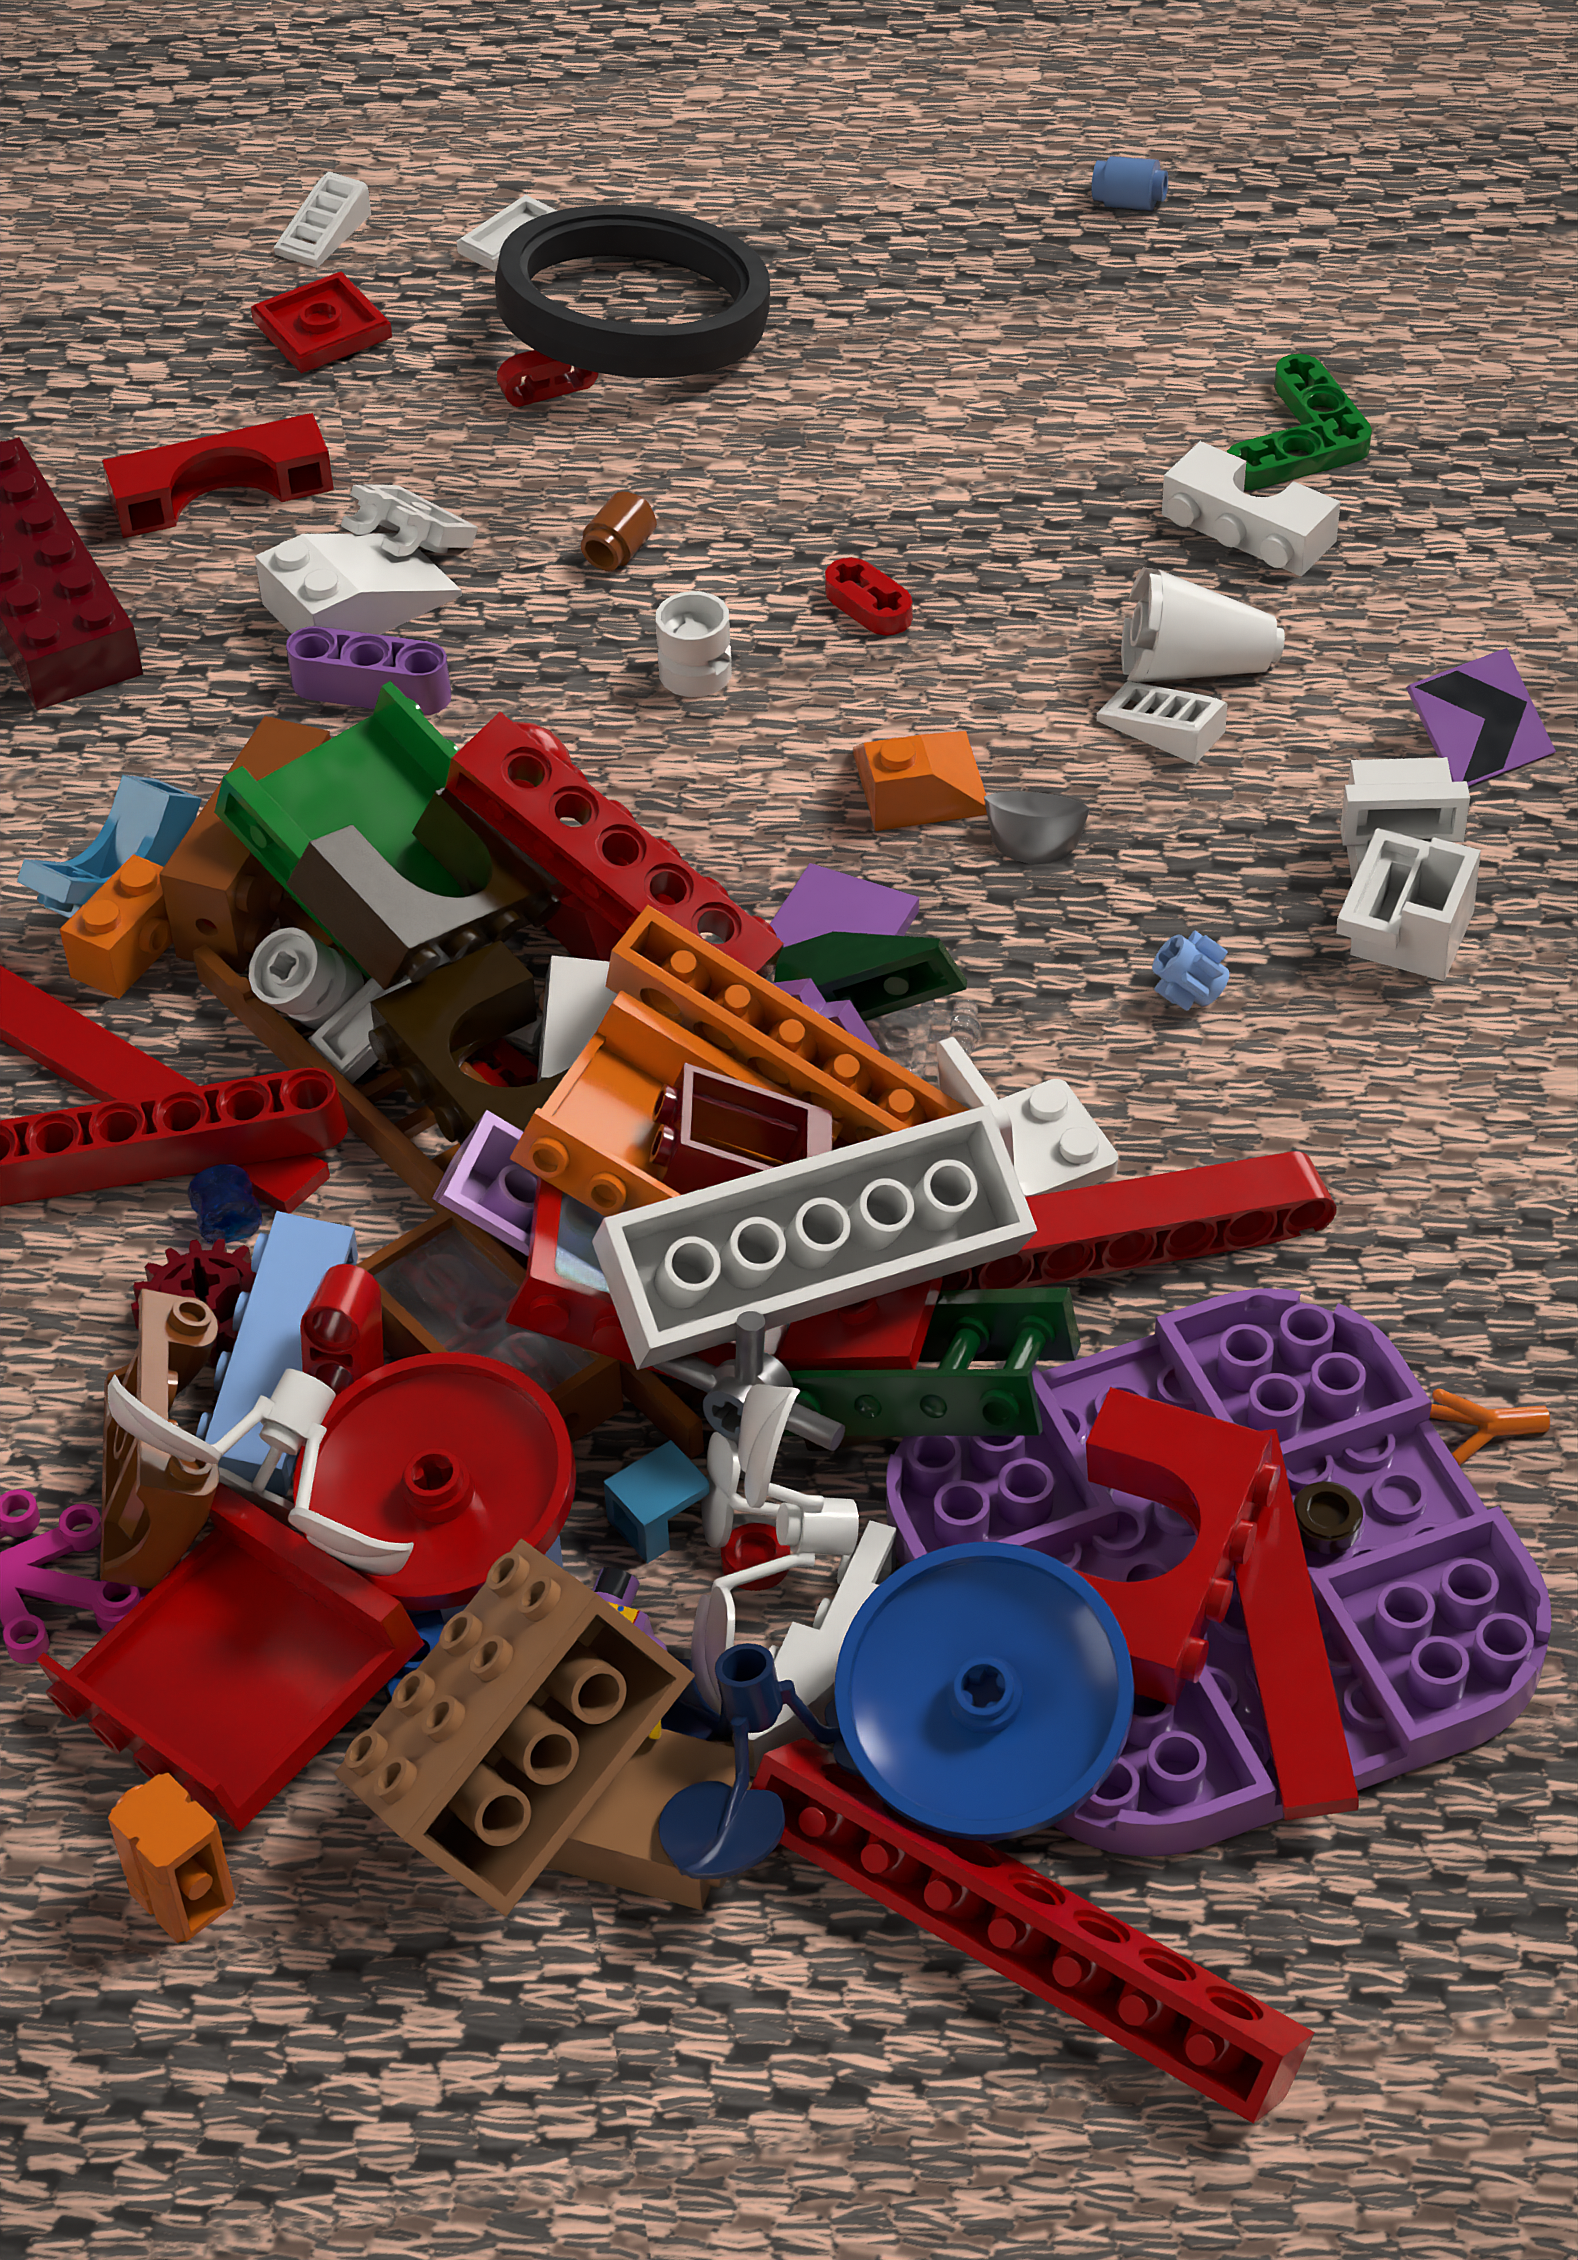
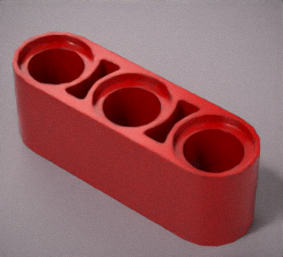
(343, 1328)

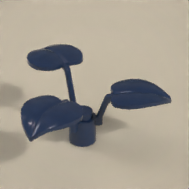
(723, 1828)

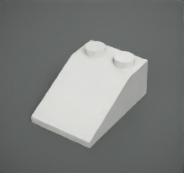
(349, 583)

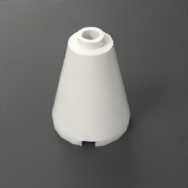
(1193, 632)

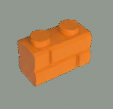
(172, 1856)

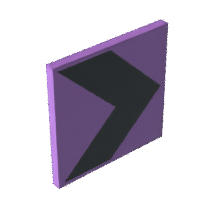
(1481, 718)

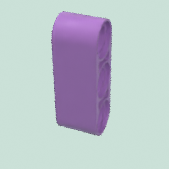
(354, 665)

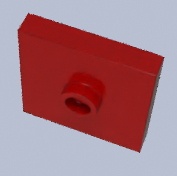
(321, 322)
(865, 1335)

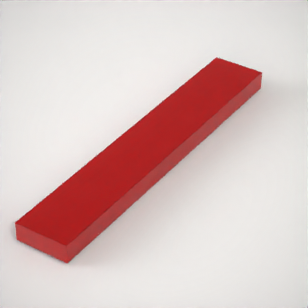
(1293, 1664)

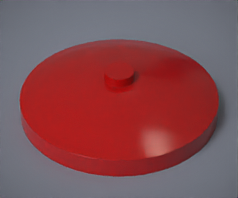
(447, 1459)

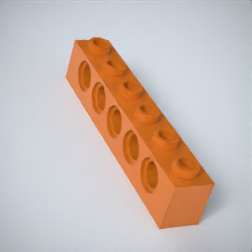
(770, 1030)

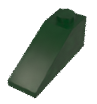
(873, 970)

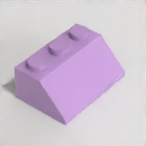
(490, 1186)

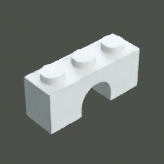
(1281, 529)

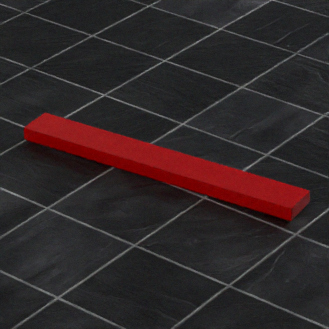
(117, 1071)

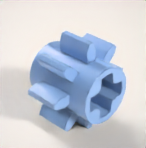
(1190, 970)

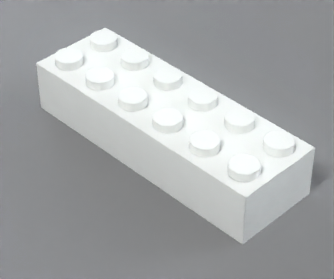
(813, 1235)

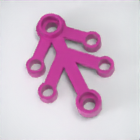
(22, 1576)

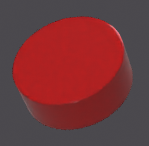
(752, 1546)

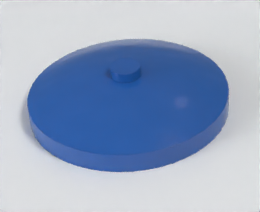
(984, 1691)

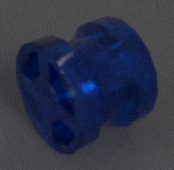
(224, 1203)

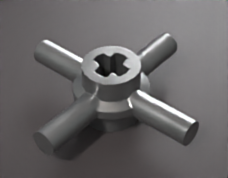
(733, 1378)

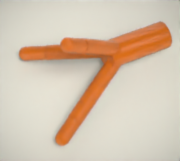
(1489, 1421)

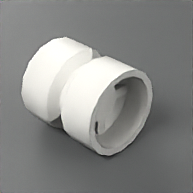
(693, 644)
(302, 976)

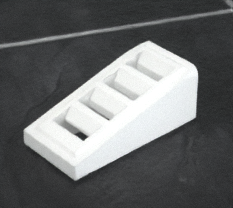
(326, 217)
(1190, 732)

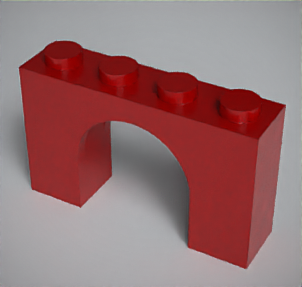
(1212, 1479)

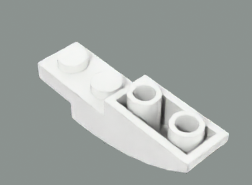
(811, 1653)

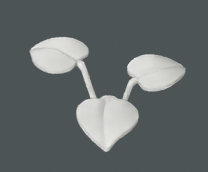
(289, 1421)
(804, 1523)

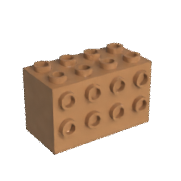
(512, 1726)

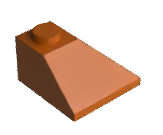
(920, 779)

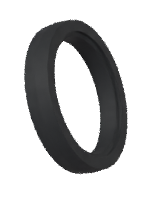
(626, 347)

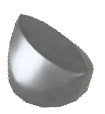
(1035, 825)

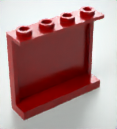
(238, 1662)

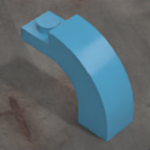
(144, 821)

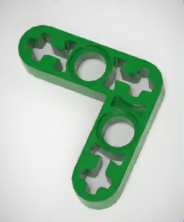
(1318, 433)

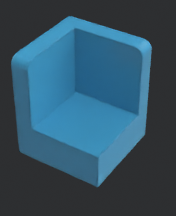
(651, 1493)

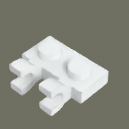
(412, 516)

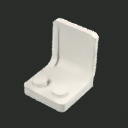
(1043, 1127)

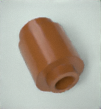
(618, 531)

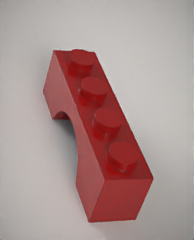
(158, 483)

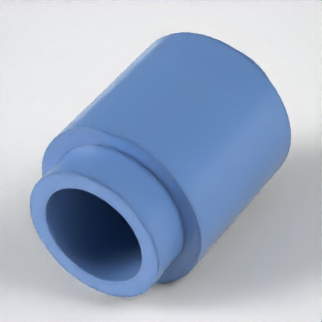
(1129, 183)

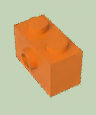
(119, 929)

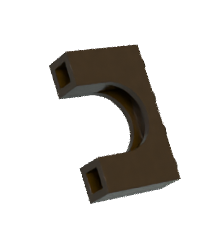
(407, 931)
(445, 1018)

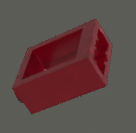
(735, 1115)

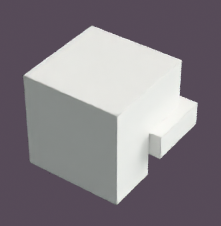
(1404, 798)
(1411, 903)

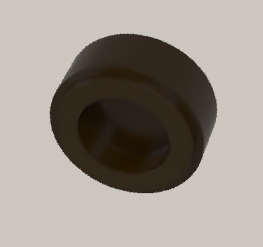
(1328, 1517)

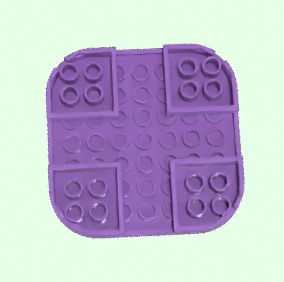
(1424, 1620)

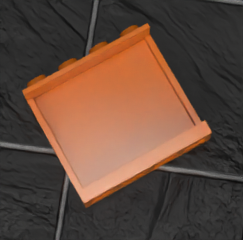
(598, 1121)

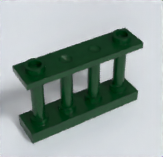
(952, 1399)

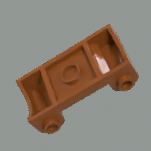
(150, 1497)

